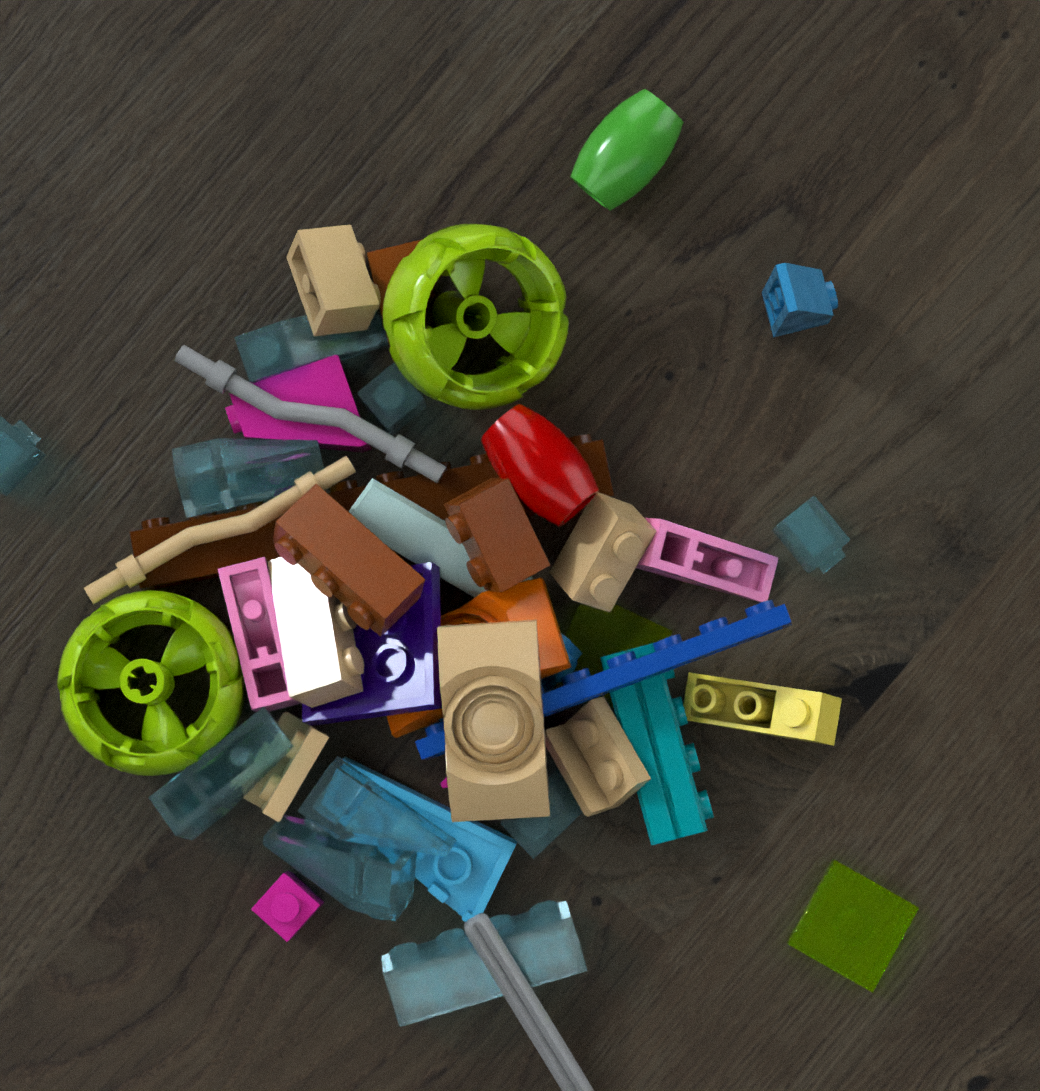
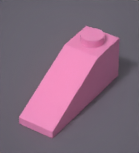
(708, 561)
(256, 633)

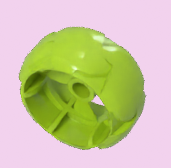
(531, 335)
(93, 665)

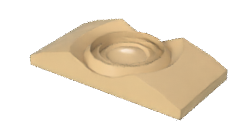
(493, 720)

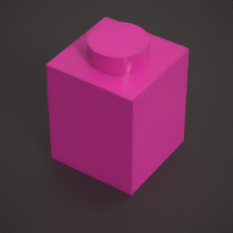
(287, 905)

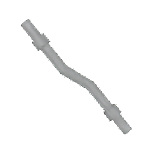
(223, 378)

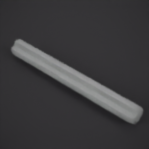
(525, 1004)

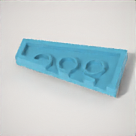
(474, 863)

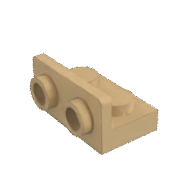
(596, 758)
(283, 781)

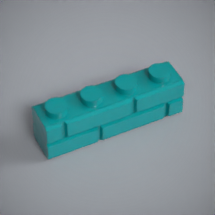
(652, 725)

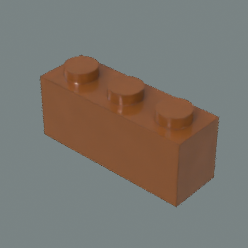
(347, 561)

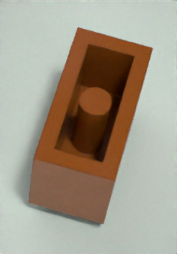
(495, 535)

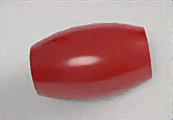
(540, 464)

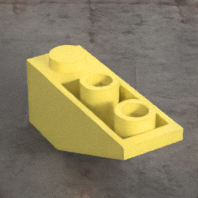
(762, 708)

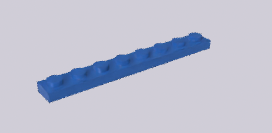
(628, 670)

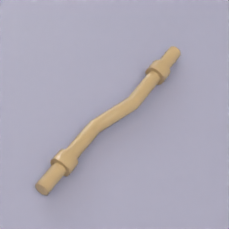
(132, 570)

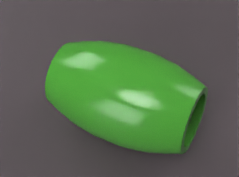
(627, 149)

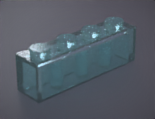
(451, 976)

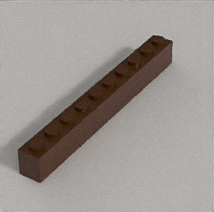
(204, 560)

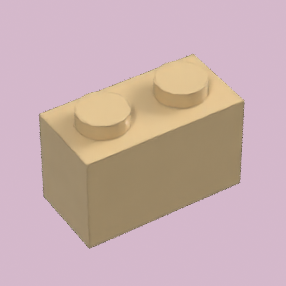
(333, 280)
(602, 552)

